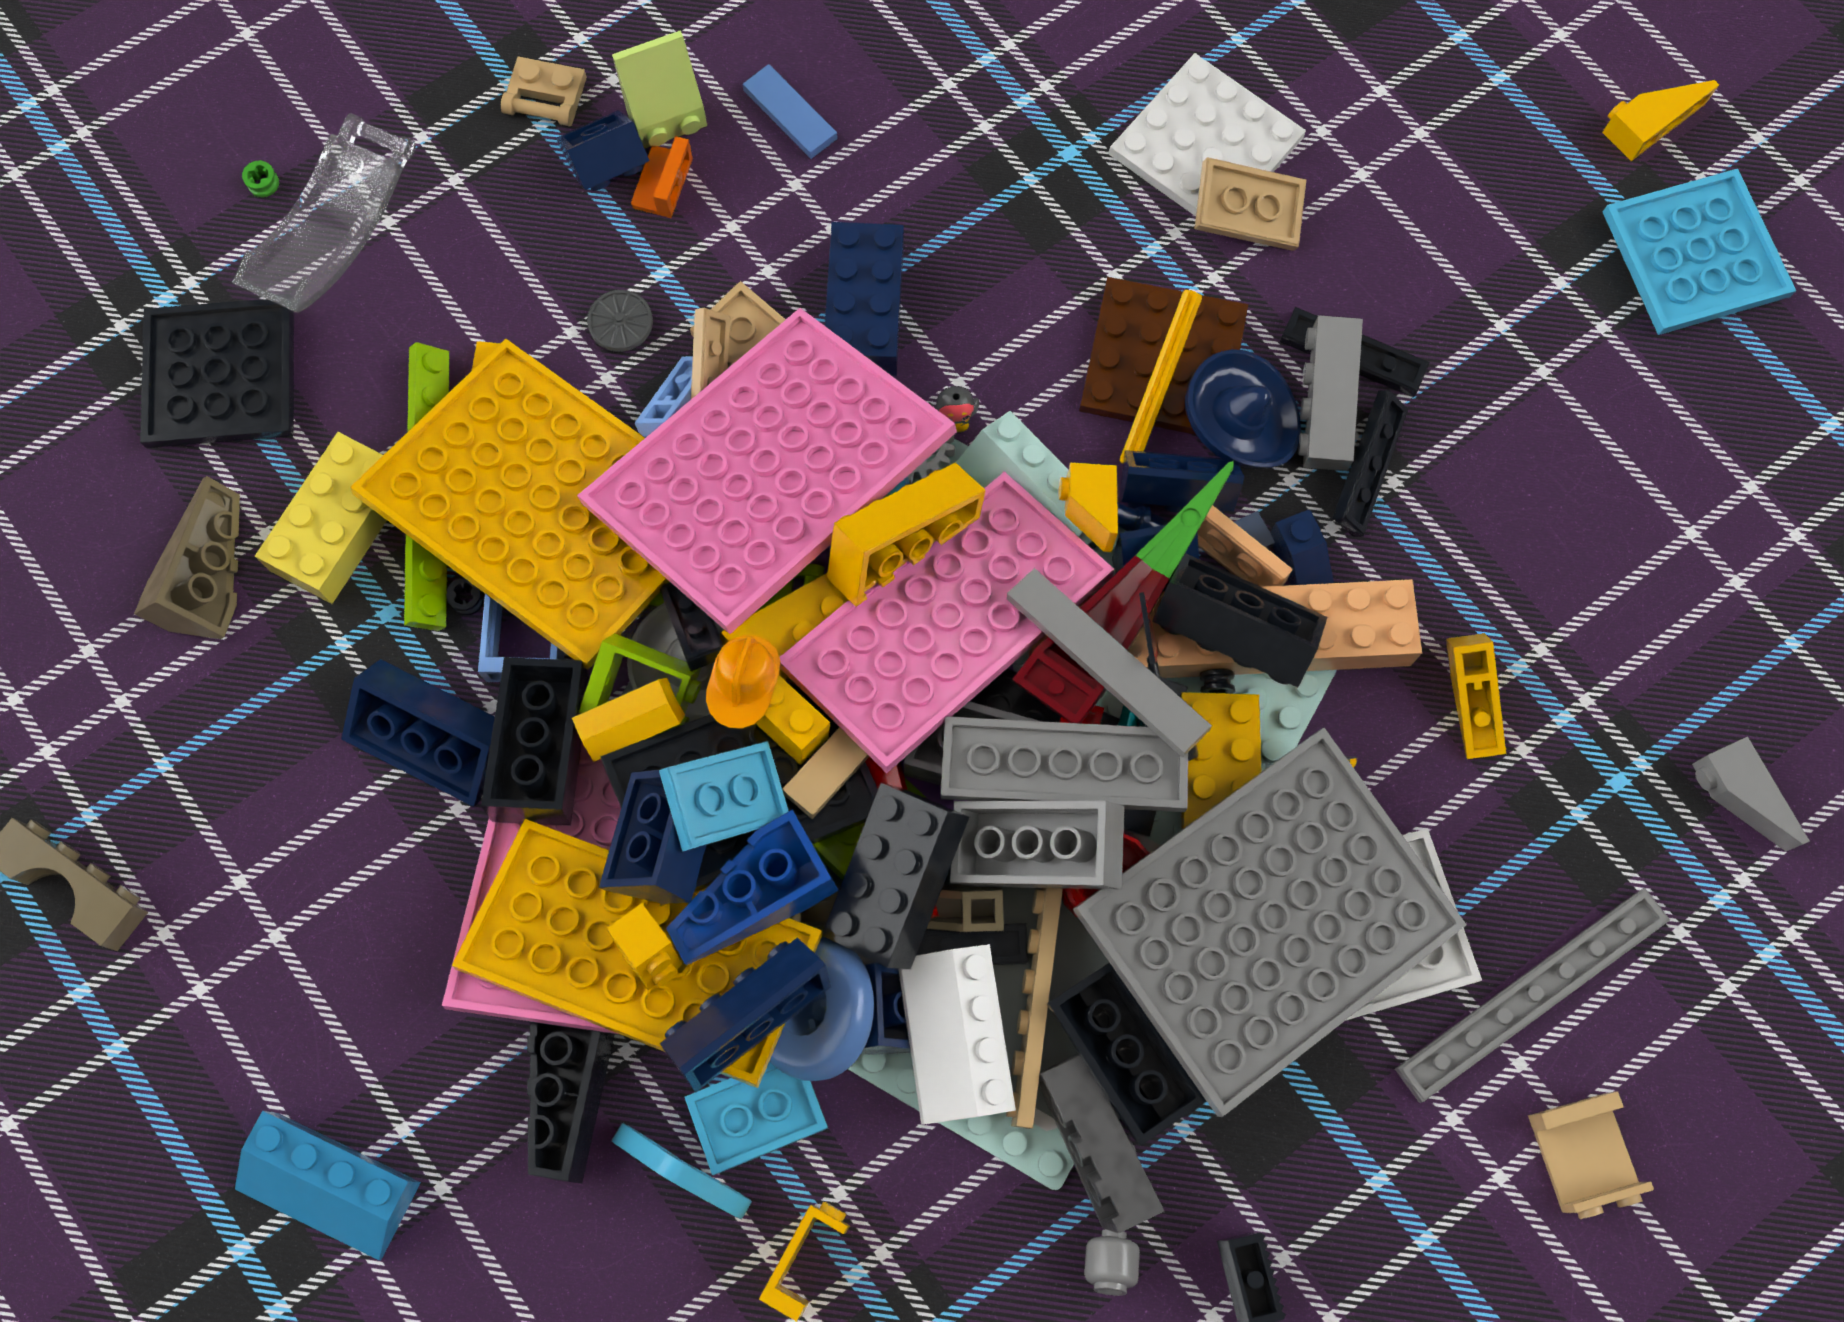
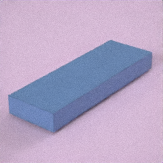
(789, 111)

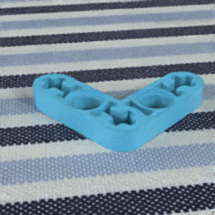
(680, 1172)

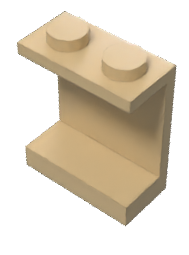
(1587, 1155)

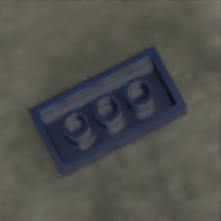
(866, 289)

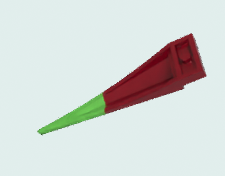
(1116, 607)

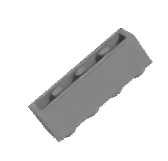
(1332, 393)

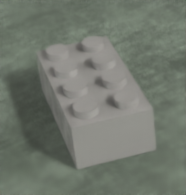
(1040, 844)

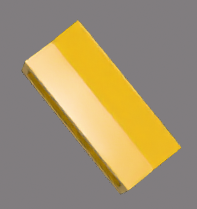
(629, 719)

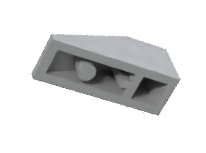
(1745, 788)

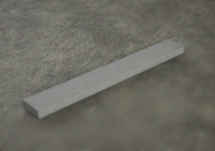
(1531, 995)

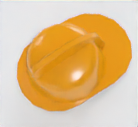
(742, 681)

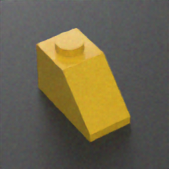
(1092, 501)

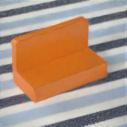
(663, 178)

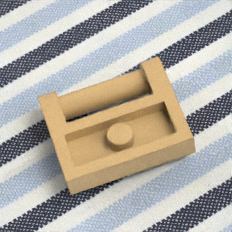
(547, 83)

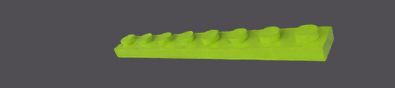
(423, 571)

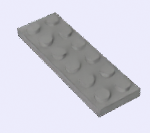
(1061, 764)

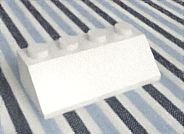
(956, 1035)

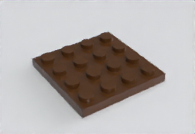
(1129, 341)

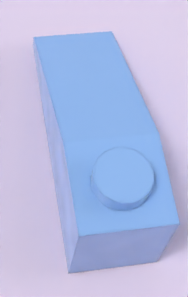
(668, 399)

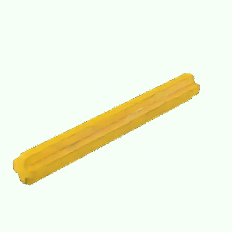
(1163, 372)

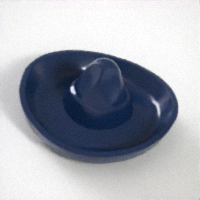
(1243, 410)

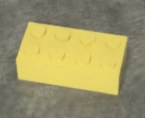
(325, 525)

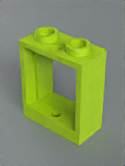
(608, 664)

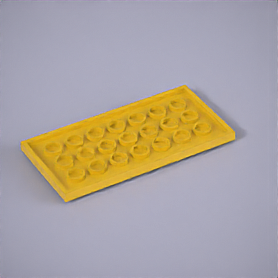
(550, 942)

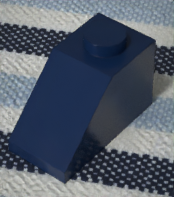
(1303, 549)

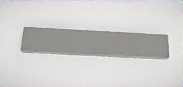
(1109, 662)

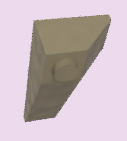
(196, 571)

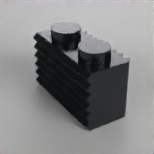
(1251, 1278)

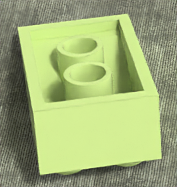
(660, 89)

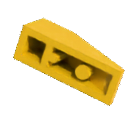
(1653, 115)
(1476, 694)

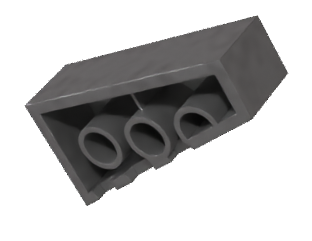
(1098, 1146)

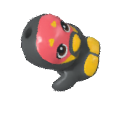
(957, 405)

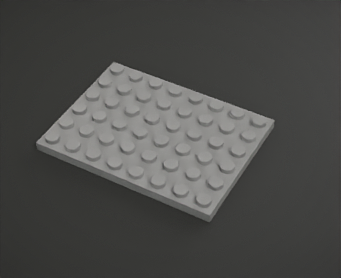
(1270, 921)

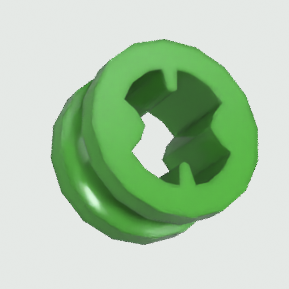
(254, 171)

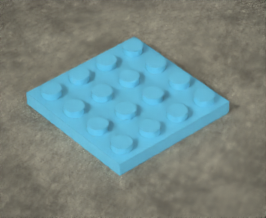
(1698, 251)

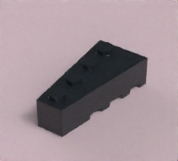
(565, 1097)

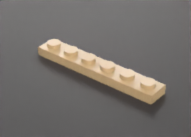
(1032, 1021)

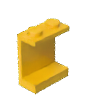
(778, 1295)

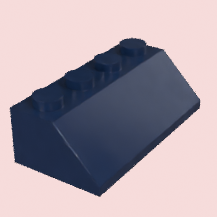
(420, 730)
(746, 1012)

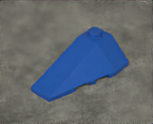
(760, 887)

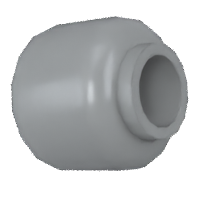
(1112, 1263)

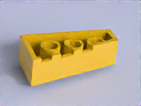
(901, 529)
(791, 616)

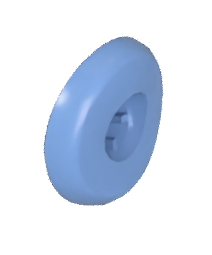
(833, 1027)

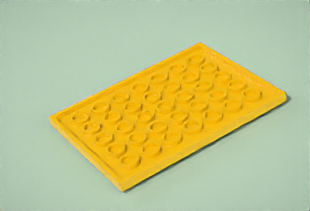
(495, 498)

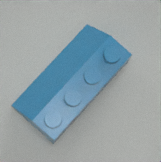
(324, 1183)

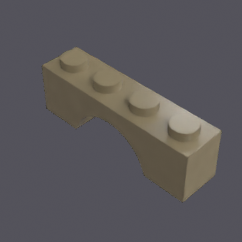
(100, 909)

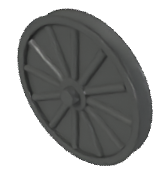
(620, 320)

